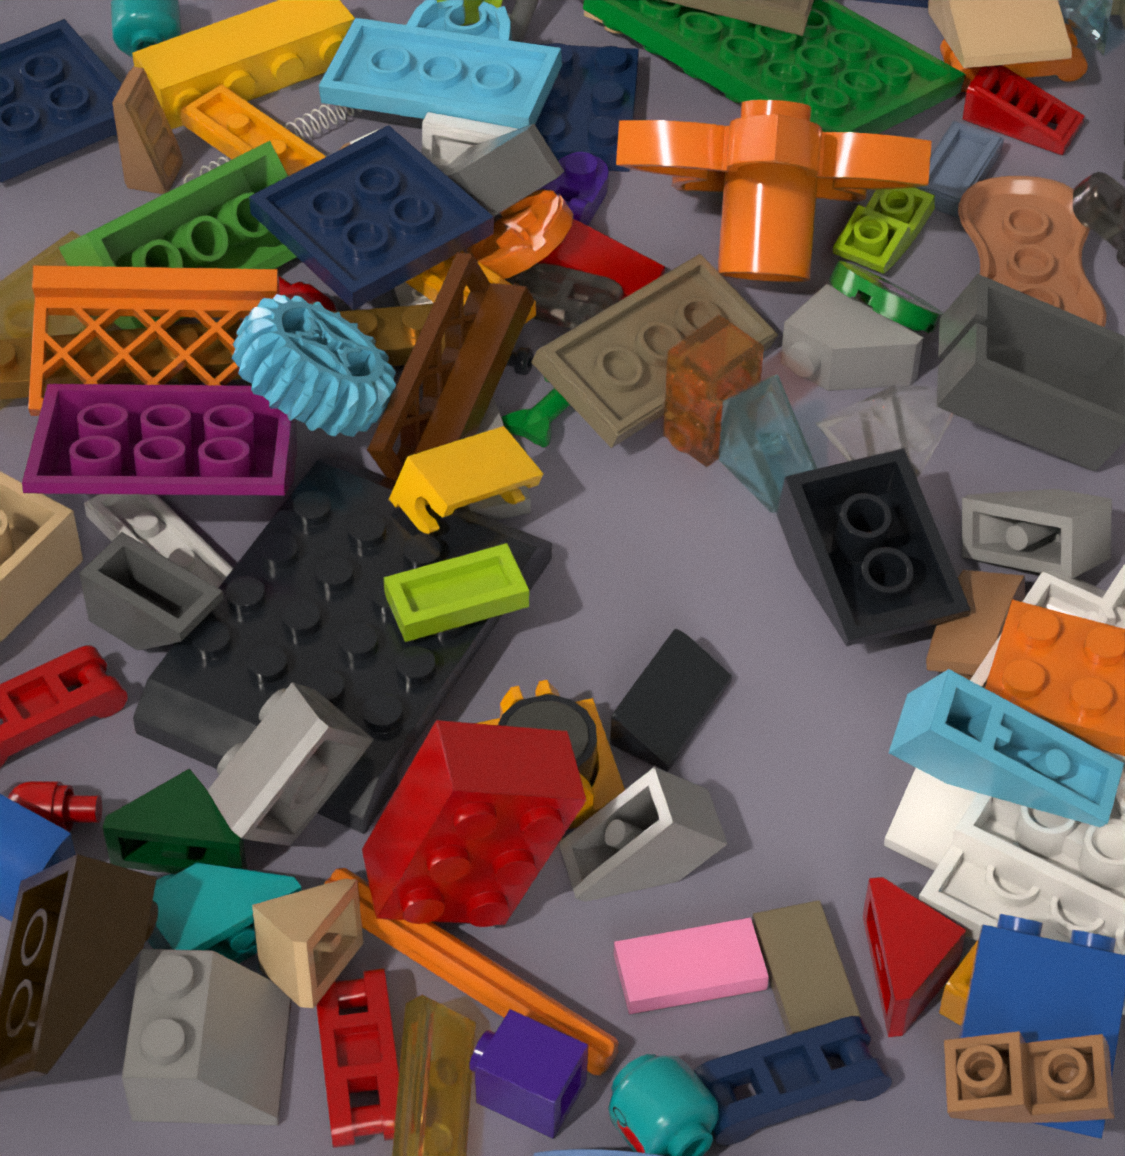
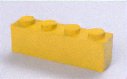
(246, 53)

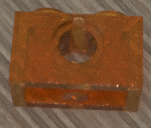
(699, 376)

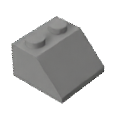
(287, 766)
(204, 1041)

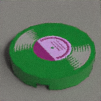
(885, 297)

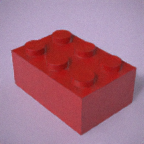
(472, 823)

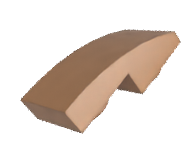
(967, 640)
(1028, 1082)

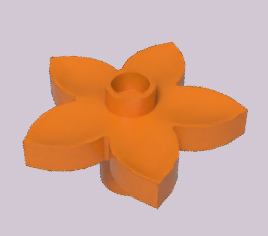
(770, 175)

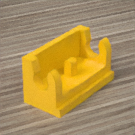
(463, 475)

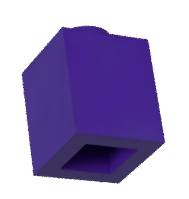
(529, 1072)

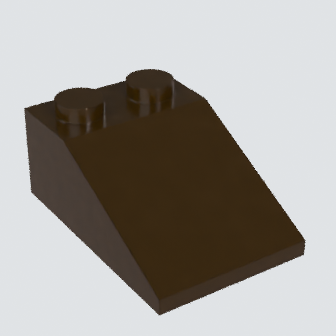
(64, 953)

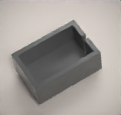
(1033, 372)

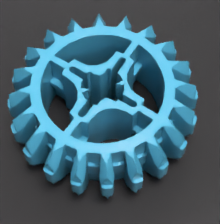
(313, 365)

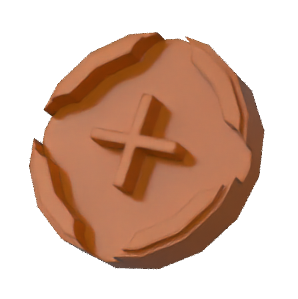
(525, 234)

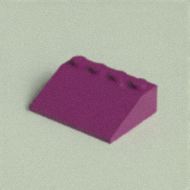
(160, 441)

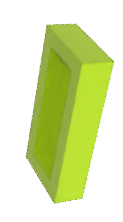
(456, 592)

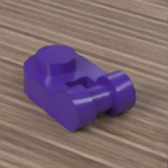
(581, 184)

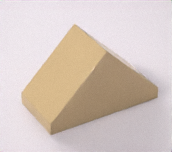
(308, 938)

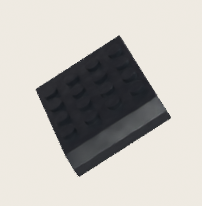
(316, 614)

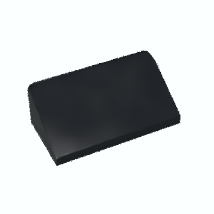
(668, 702)

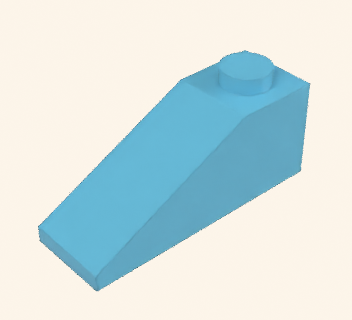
(1003, 751)

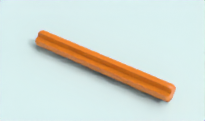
(481, 976)

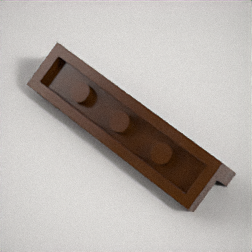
(461, 378)

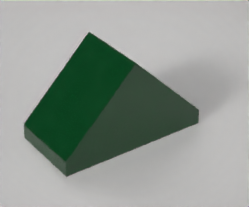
(172, 830)

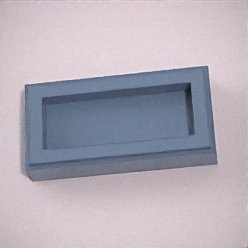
(959, 162)

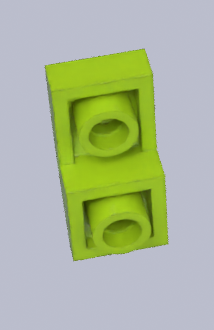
(885, 227)

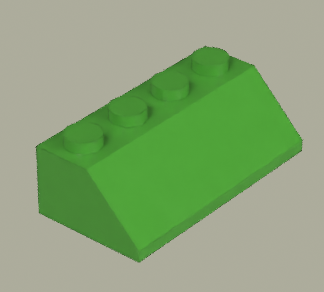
(192, 226)

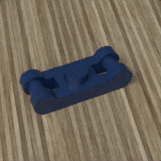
(793, 1077)

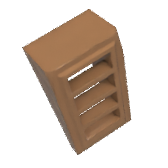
(144, 136)

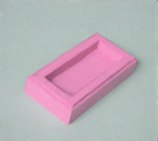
(690, 965)

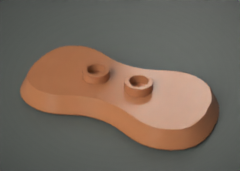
(1031, 241)

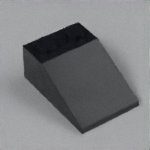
(870, 547)

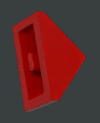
(910, 951)

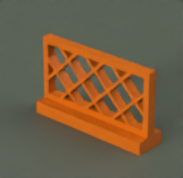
(142, 294)

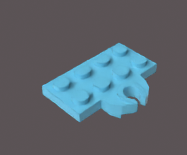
(442, 67)

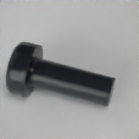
(521, 360)

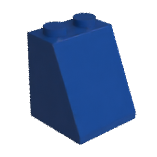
(1046, 990)

